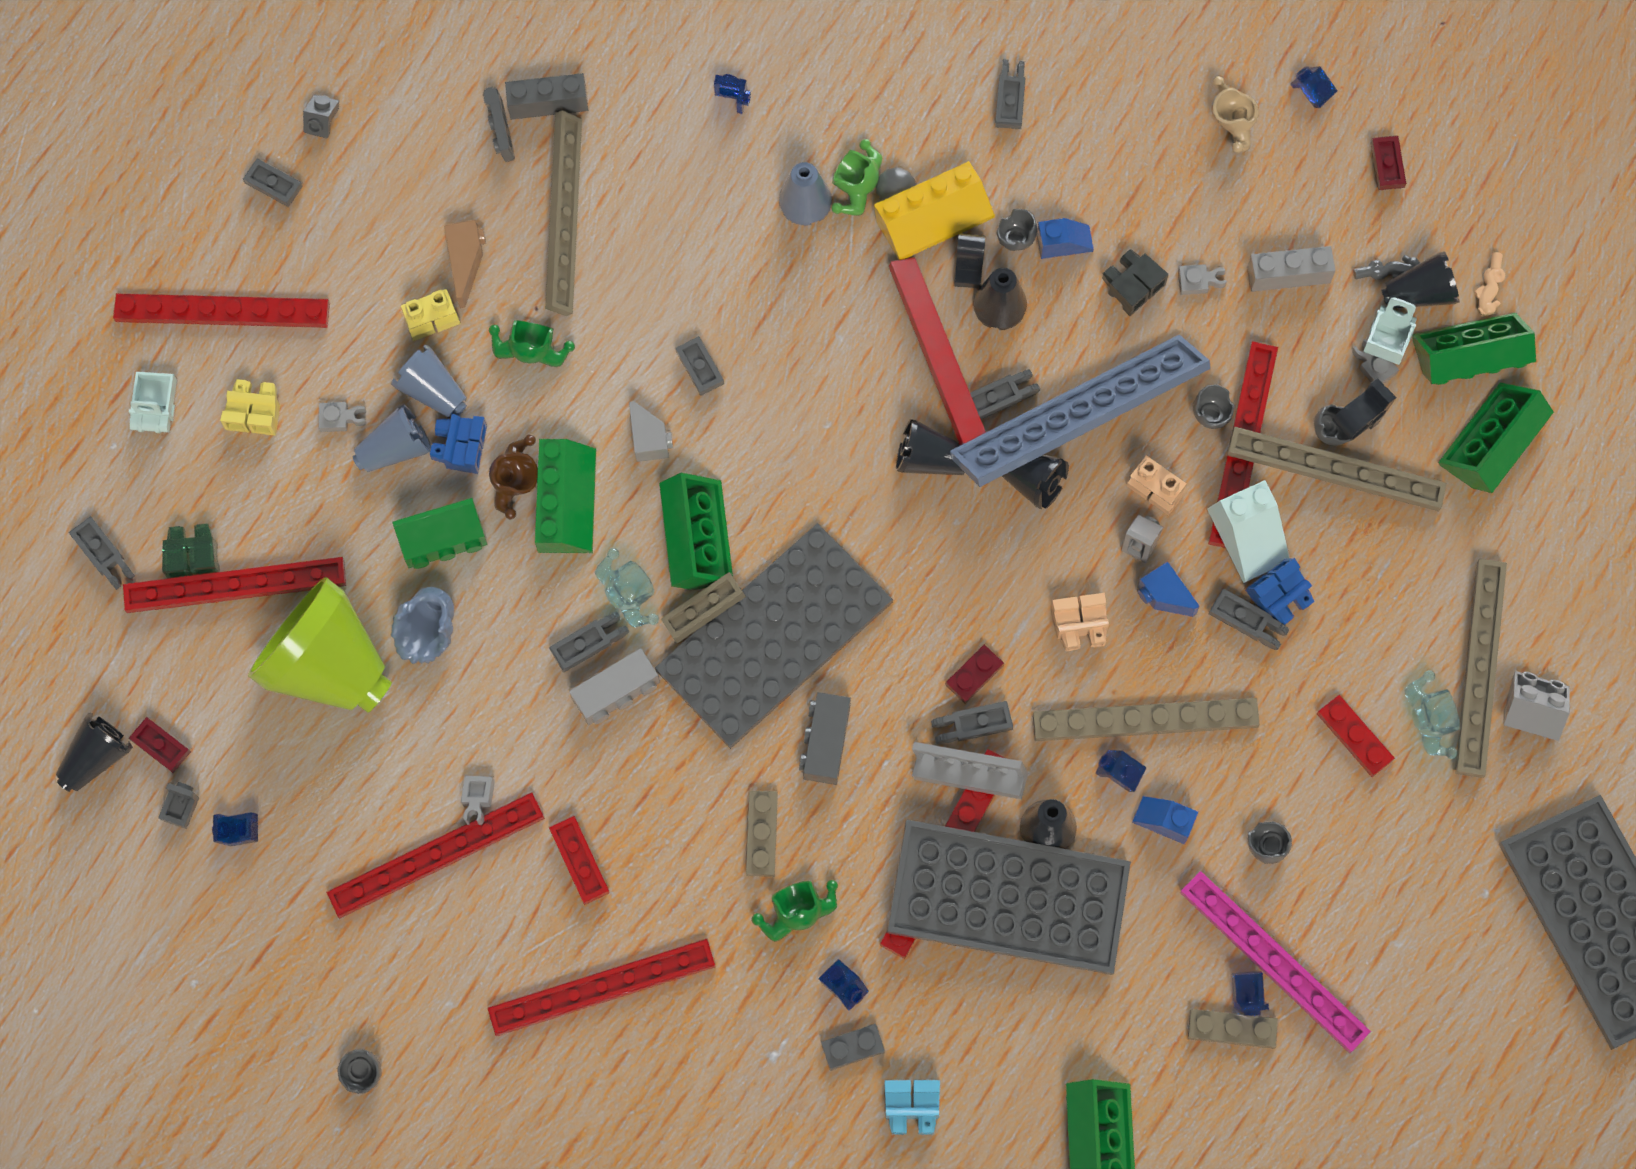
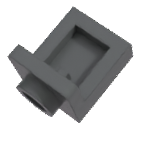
(319, 115)
(179, 805)

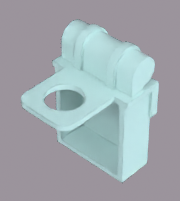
(1391, 331)
(152, 402)

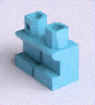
(899, 1107)

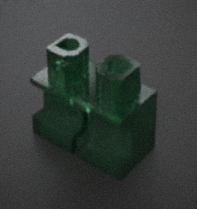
(189, 555)

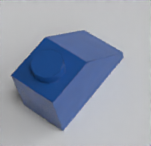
(1063, 238)
(1167, 592)
(1165, 818)

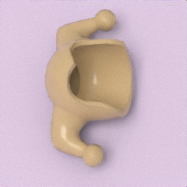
(1235, 113)

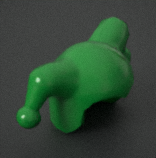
(529, 344)
(797, 909)

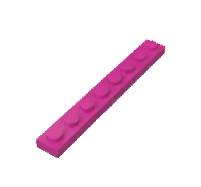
(1275, 962)

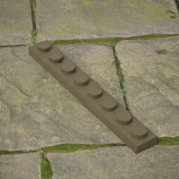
(563, 214)
(1336, 469)
(1481, 668)
(1146, 719)

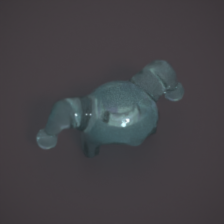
(626, 589)
(1433, 715)

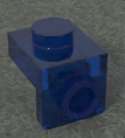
(1315, 85)
(734, 88)
(1121, 769)
(235, 829)
(844, 984)
(1249, 993)

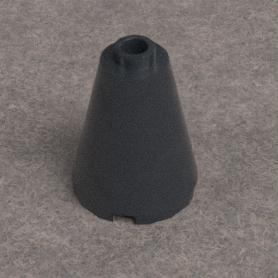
(1424, 284)
(1000, 300)
(926, 451)
(1039, 479)
(91, 753)
(1048, 824)

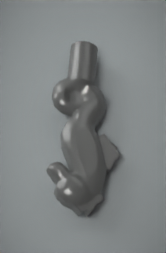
(1379, 271)

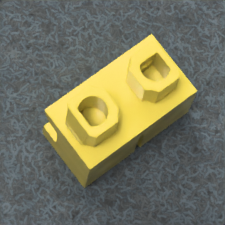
(434, 307)
(251, 411)

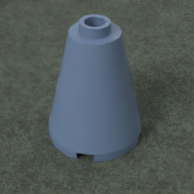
(805, 195)
(430, 383)
(392, 442)

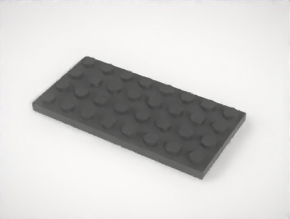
(774, 636)
(1585, 895)
(1009, 897)

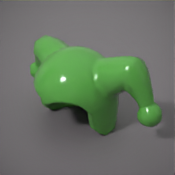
(857, 177)

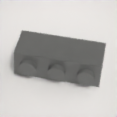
(546, 96)
(825, 738)

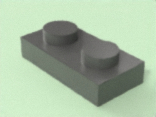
(272, 182)
(699, 366)
(852, 1047)

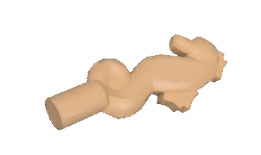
(1487, 293)

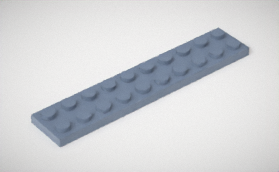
(1079, 410)

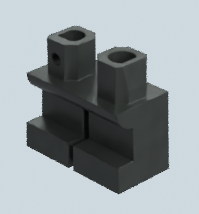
(1136, 283)

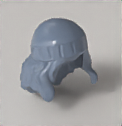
(423, 626)

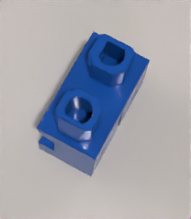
(463, 443)
(1280, 588)

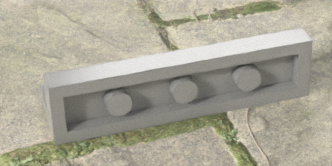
(969, 770)

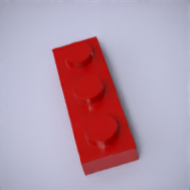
(1355, 736)
(579, 860)

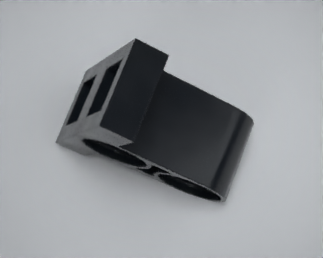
(969, 260)
(1365, 410)

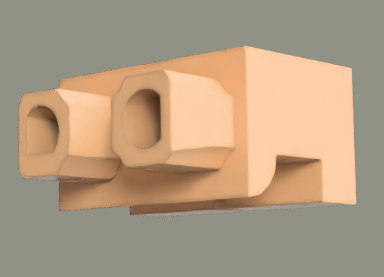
(1154, 478)
(1092, 623)

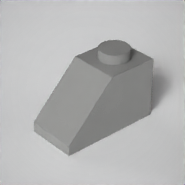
(649, 435)
(1142, 537)

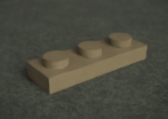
(703, 607)
(762, 833)
(1232, 1028)

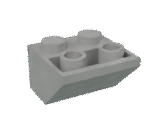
(1537, 705)

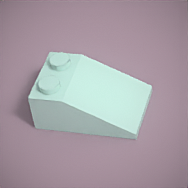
(1251, 530)

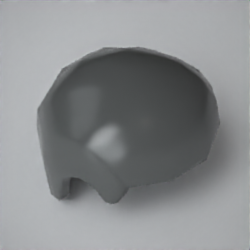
(893, 182)
(1017, 230)
(1213, 407)
(1326, 429)
(1269, 842)
(359, 1071)

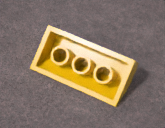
(934, 211)

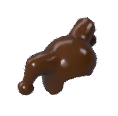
(513, 475)

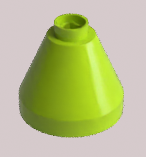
(323, 654)

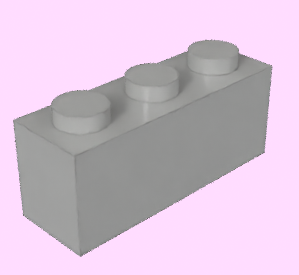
(1291, 268)
(615, 687)

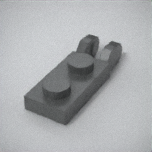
(1010, 97)
(499, 124)
(1003, 394)
(99, 550)
(1247, 618)
(587, 642)
(975, 722)

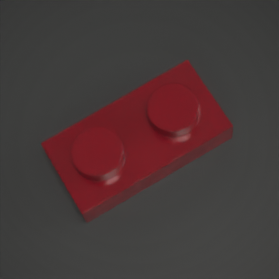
(1388, 162)
(974, 674)
(159, 745)

